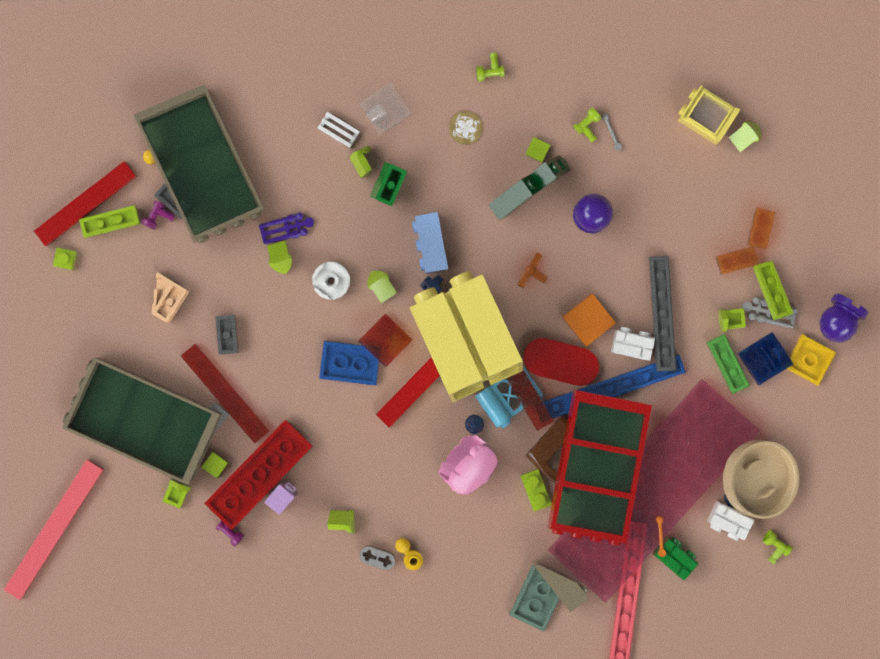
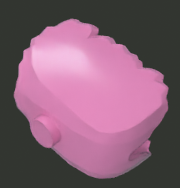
(468, 465)

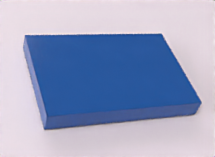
(348, 363)

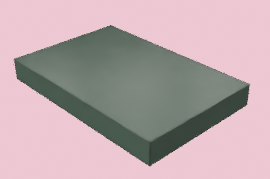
(535, 601)

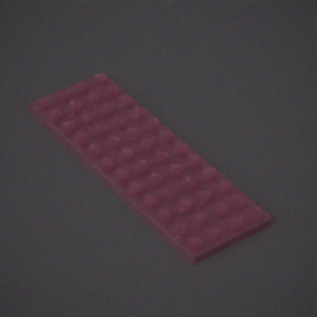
(675, 471)

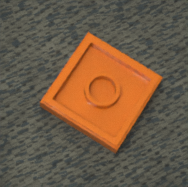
(589, 320)

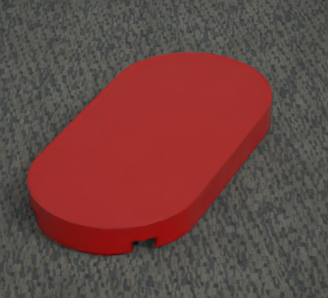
(561, 362)

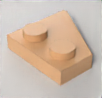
(167, 298)

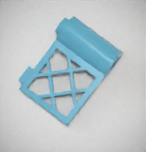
(496, 405)

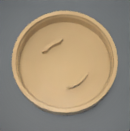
(761, 479)

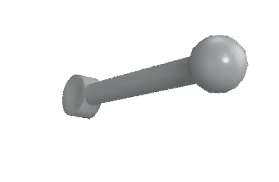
(618, 146)

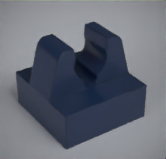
(428, 283)

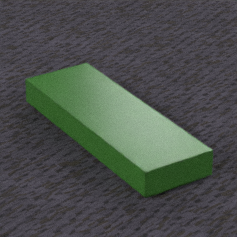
(728, 364)

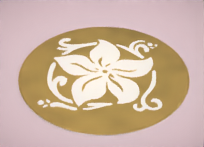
(465, 127)

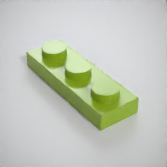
(109, 221)
(773, 290)

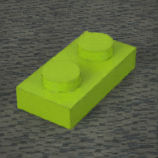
(535, 490)

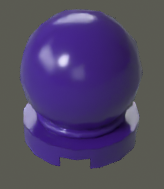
(592, 213)
(840, 321)

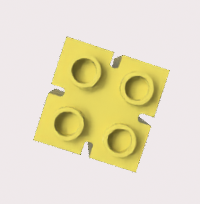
(466, 335)

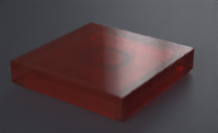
(385, 340)

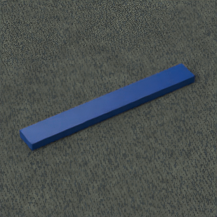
(616, 386)

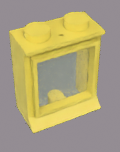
(707, 114)

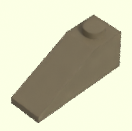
(566, 588)

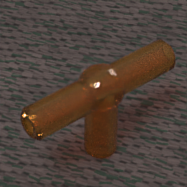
(530, 270)

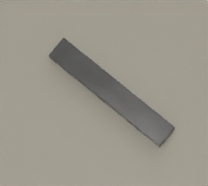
(662, 313)

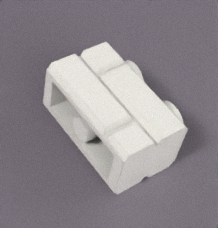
(632, 344)
(729, 520)

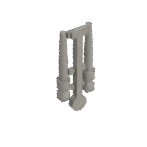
(761, 318)

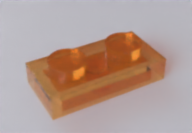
(761, 228)
(737, 260)

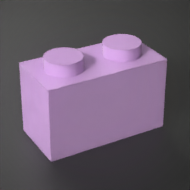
(281, 497)

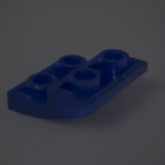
(765, 358)

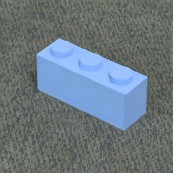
(430, 243)

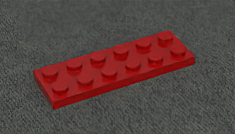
(258, 475)

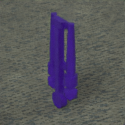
(308, 222)

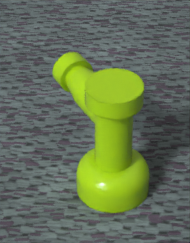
(495, 71)
(583, 127)
(770, 538)

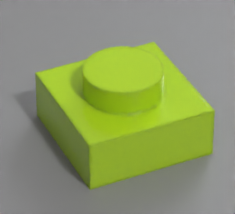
(64, 259)

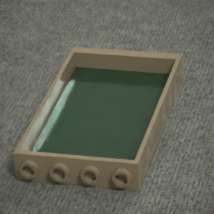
(199, 164)
(142, 420)

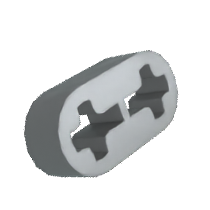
(375, 561)

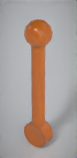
(661, 552)

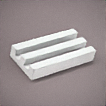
(325, 121)

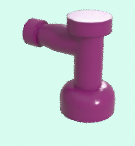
(158, 209)
(235, 537)

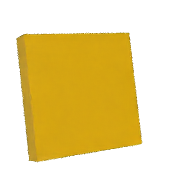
(810, 359)

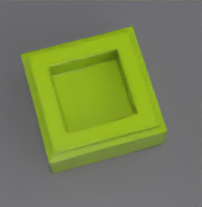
(537, 150)
(215, 464)

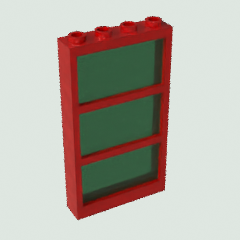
(599, 467)

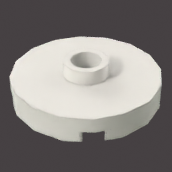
(321, 277)

